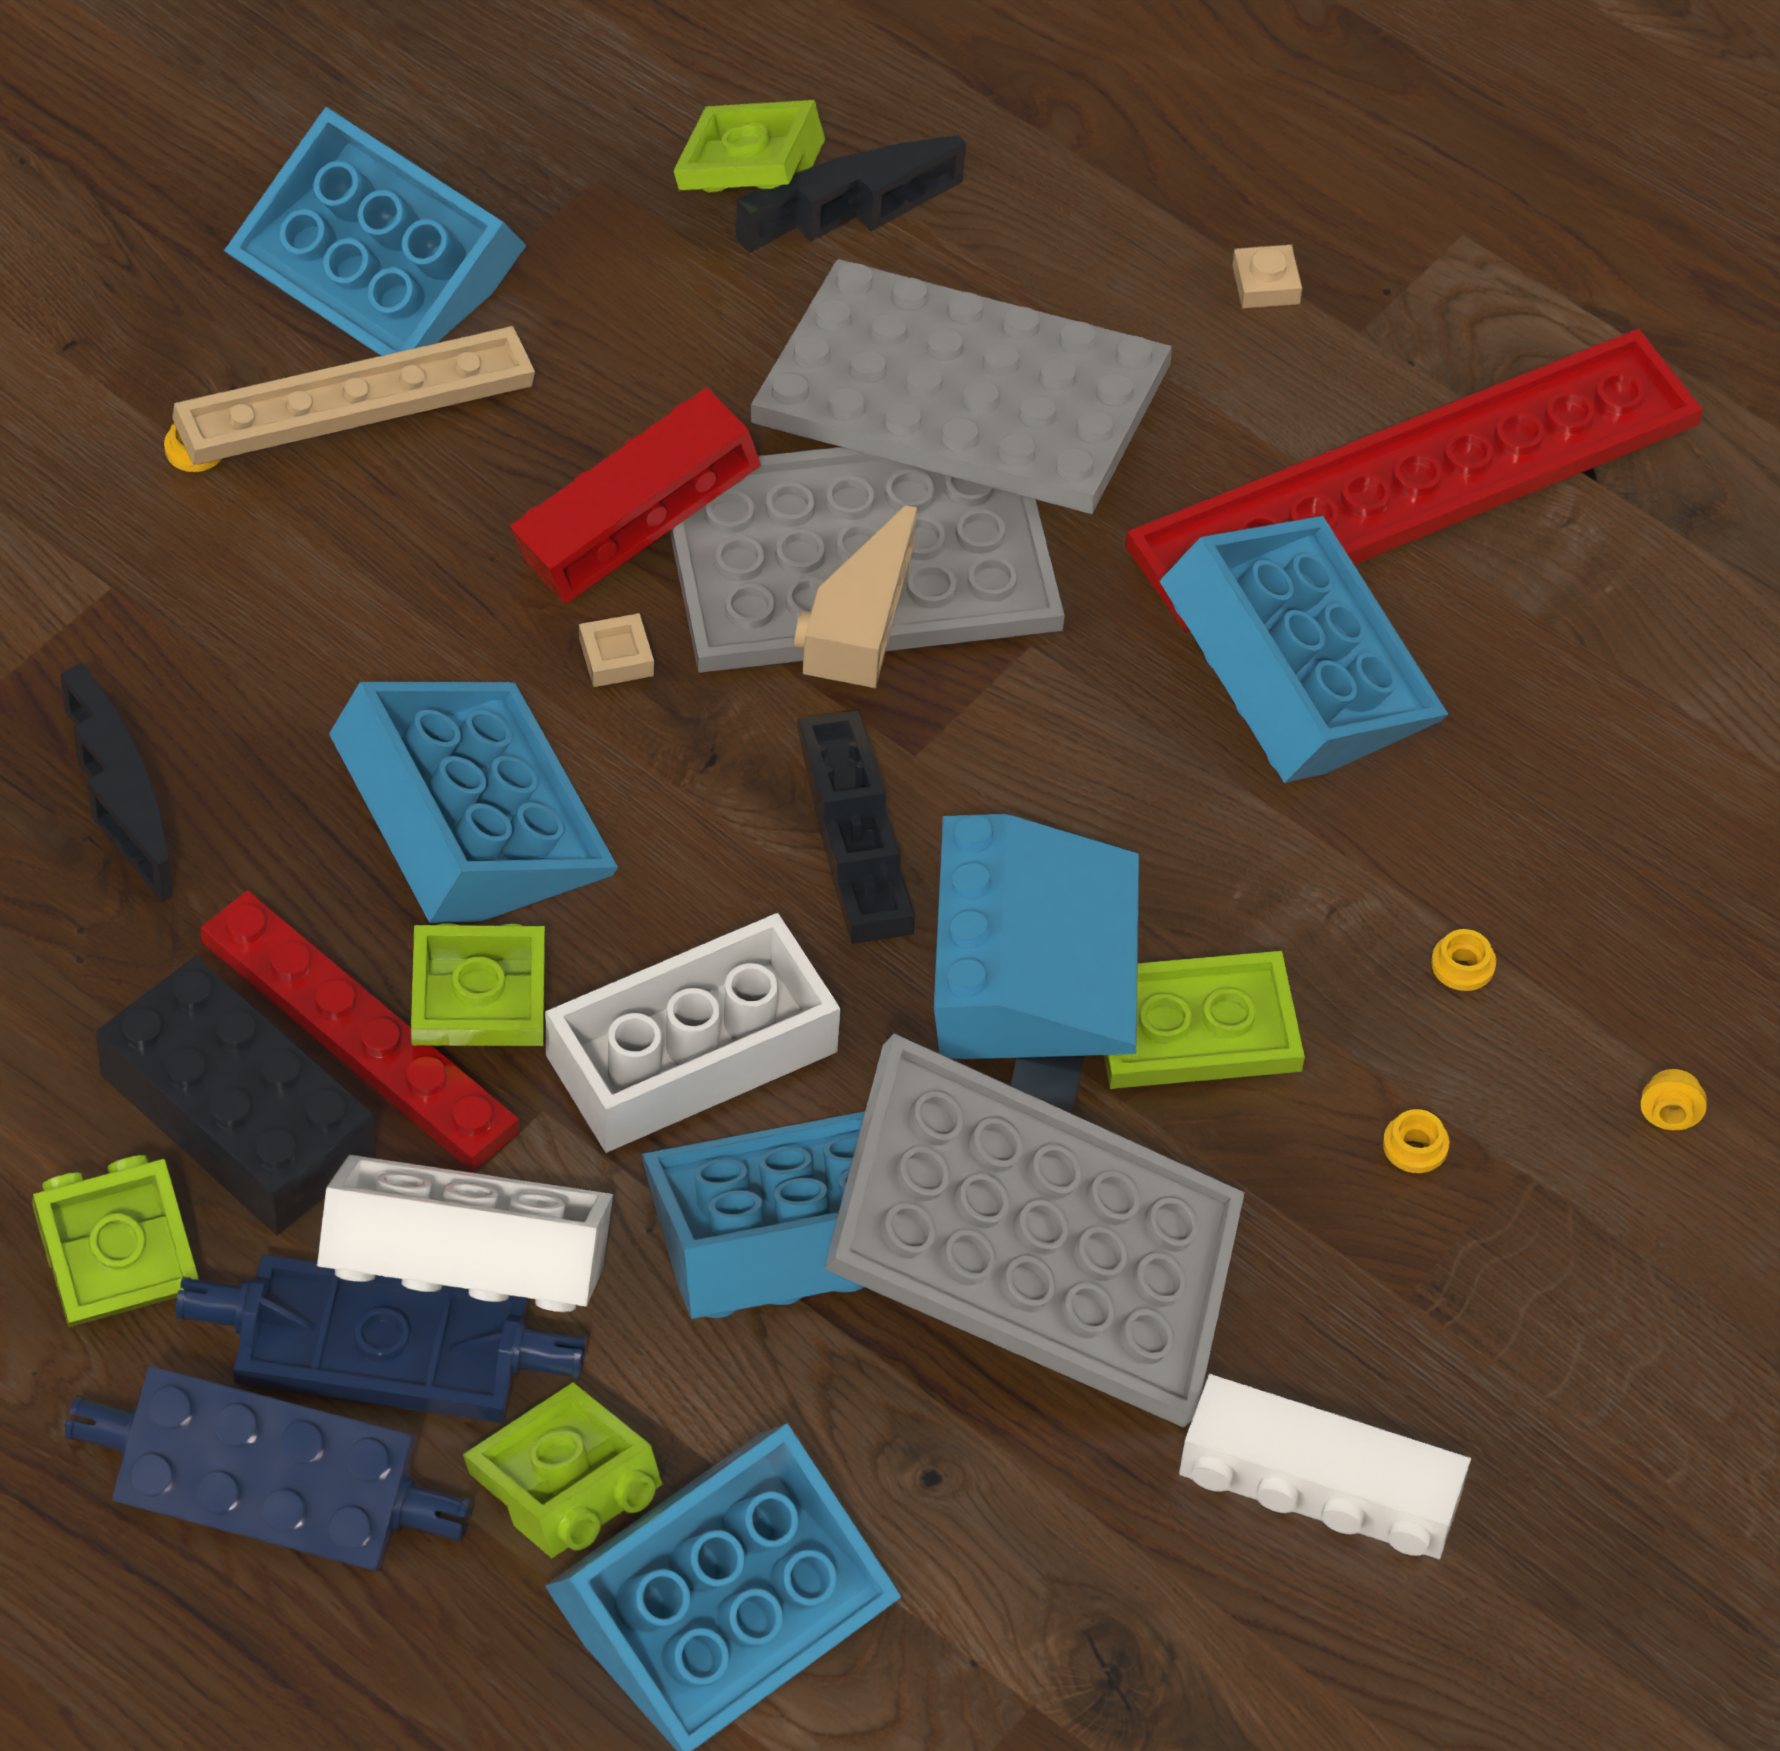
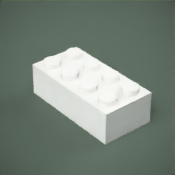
(692, 1032)
(464, 1232)

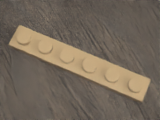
(352, 395)

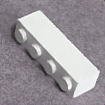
(1324, 1467)

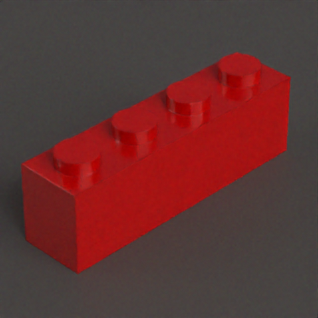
(635, 495)

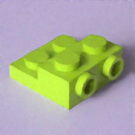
(750, 146)
(478, 985)
(113, 1239)
(566, 1470)

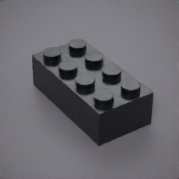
(234, 1093)

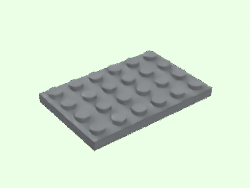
(962, 385)
(791, 523)
(1036, 1231)

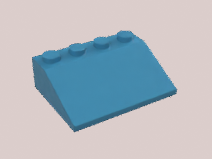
(373, 240)
(1300, 645)
(468, 796)
(1034, 942)
(754, 1213)
(725, 1589)

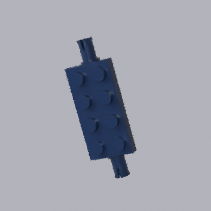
(378, 1339)
(266, 1468)

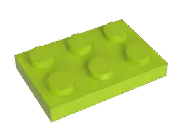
(1211, 1022)

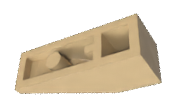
(857, 607)

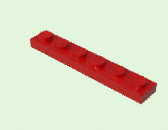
(360, 1031)

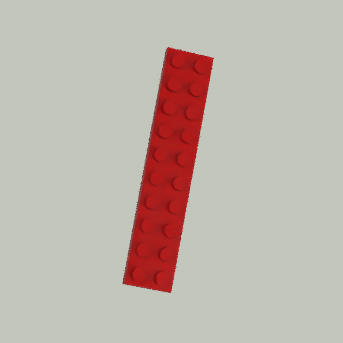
(1450, 459)

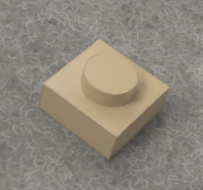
(1267, 276)
(616, 650)

